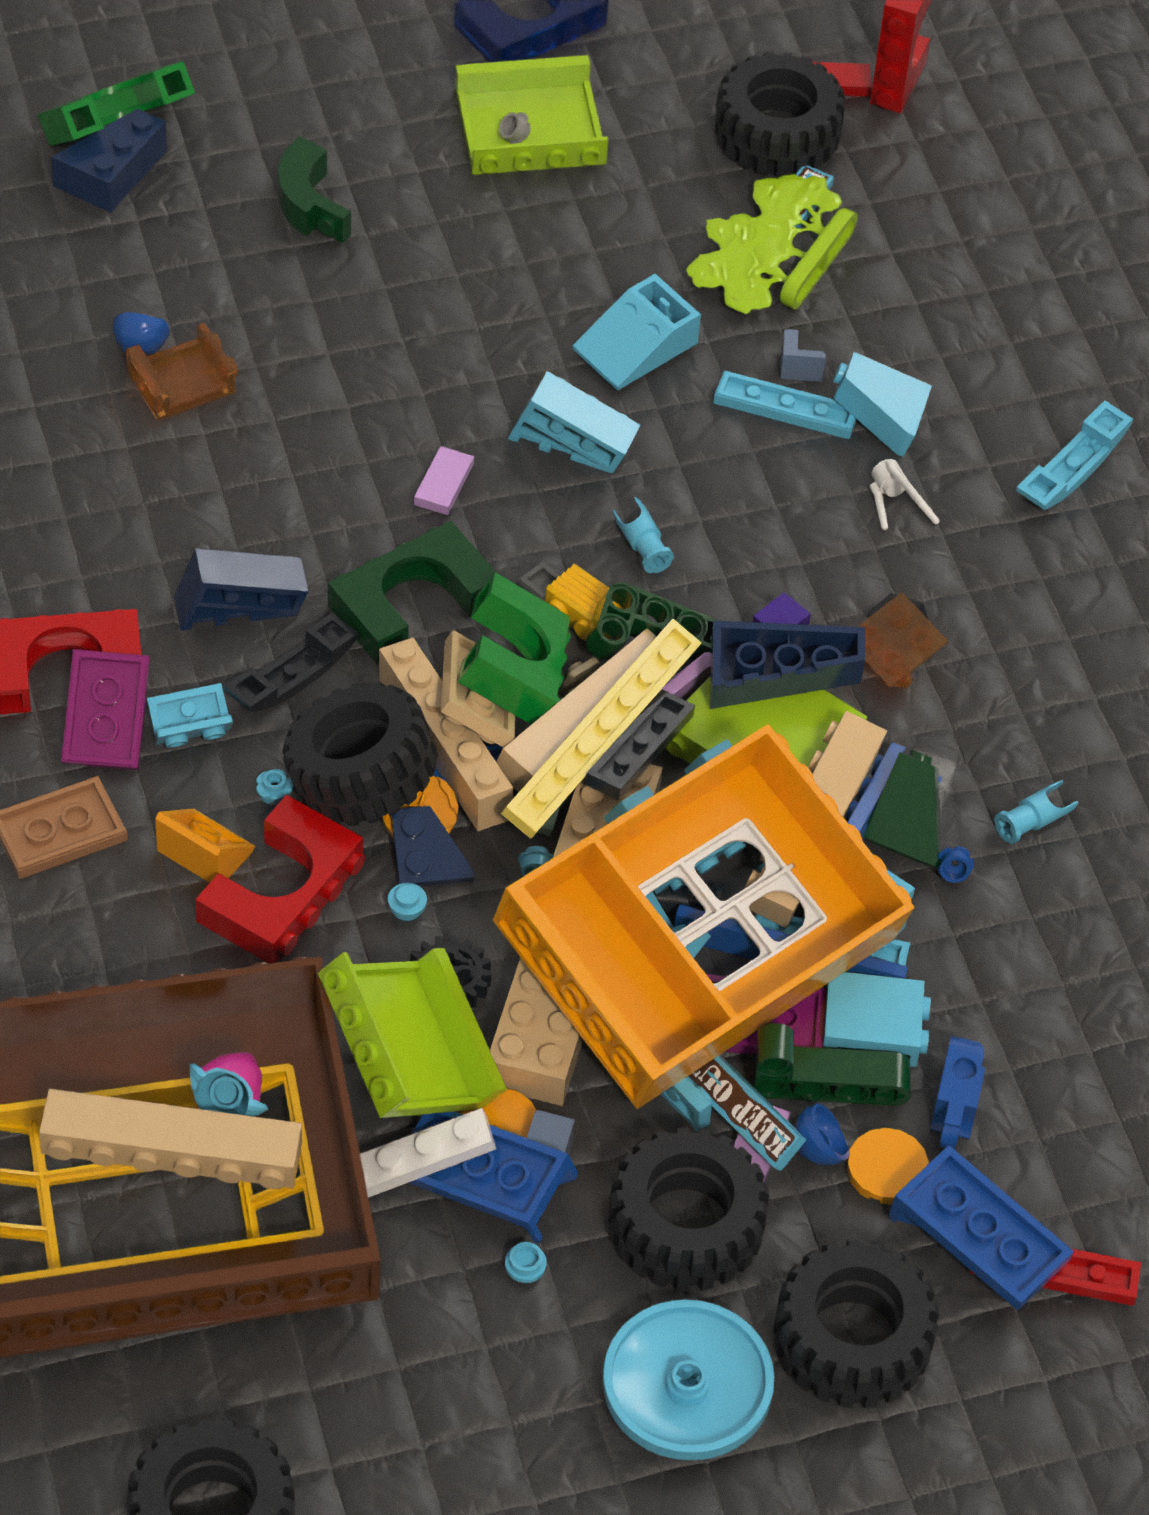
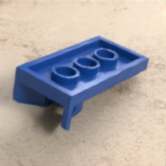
(506, 1182)
(981, 1227)

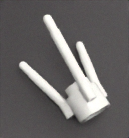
(891, 481)

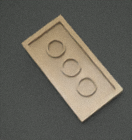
(467, 707)

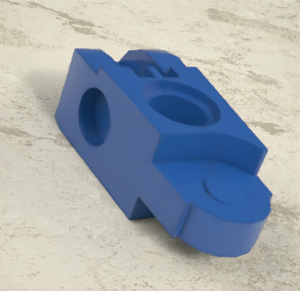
(958, 1091)

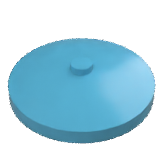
(688, 1380)

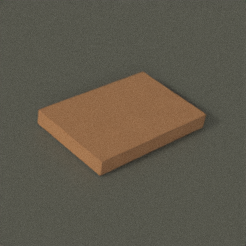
(60, 827)

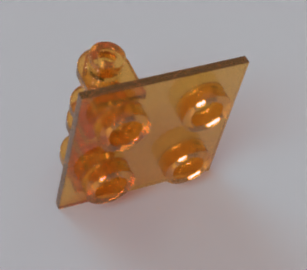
(899, 641)

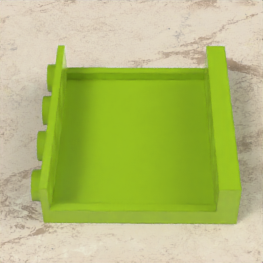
(558, 107)
(797, 717)
(412, 1035)

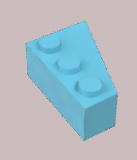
(576, 424)

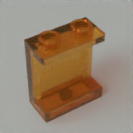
(182, 374)

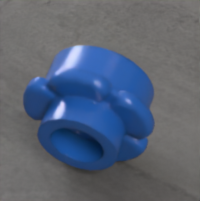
(958, 872)

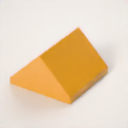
(200, 843)

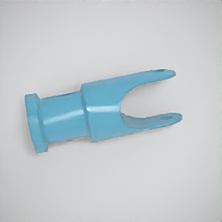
(645, 538)
(1031, 813)

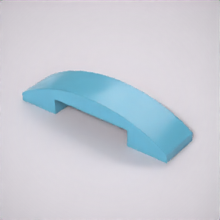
(1078, 459)

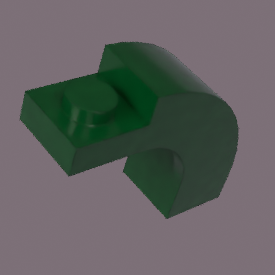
(298, 173)

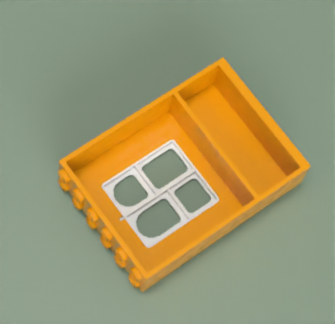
(628, 975)

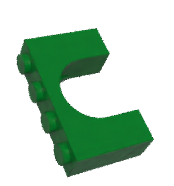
(107, 105)
(540, 633)

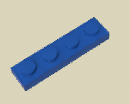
(871, 789)

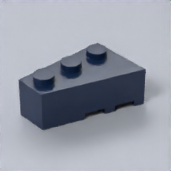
(111, 160)
(239, 585)

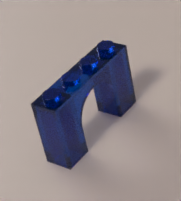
(507, 38)

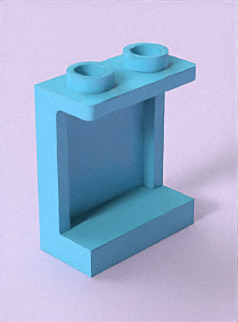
(876, 1014)

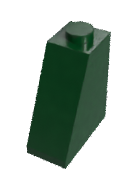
(909, 811)

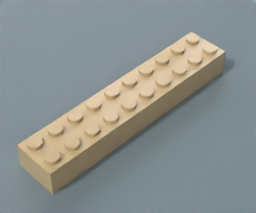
(534, 1038)

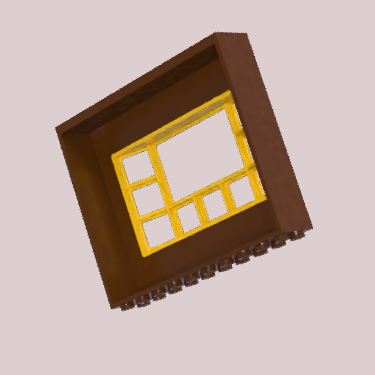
(139, 1047)

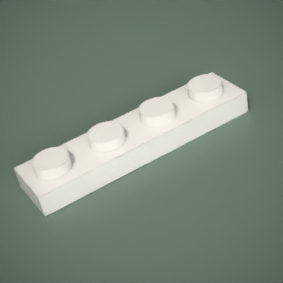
(427, 1152)

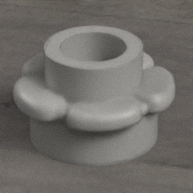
(515, 127)

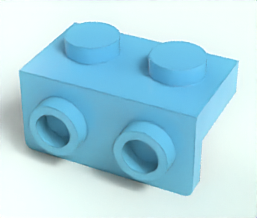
(189, 715)

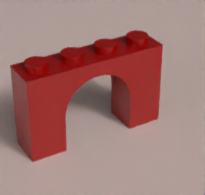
(900, 53)
(31, 638)
(273, 924)

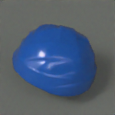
(141, 330)
(825, 1139)

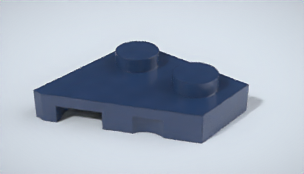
(426, 850)

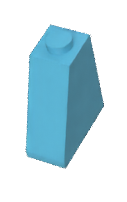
(882, 400)

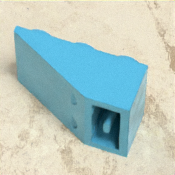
(639, 333)

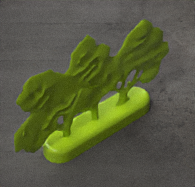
(762, 242)

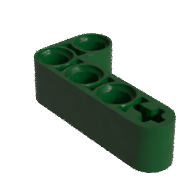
(633, 620)
(827, 1073)

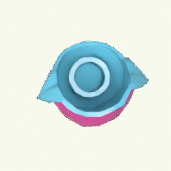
(229, 1085)

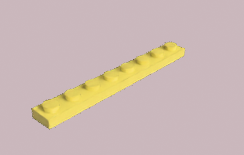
(600, 729)

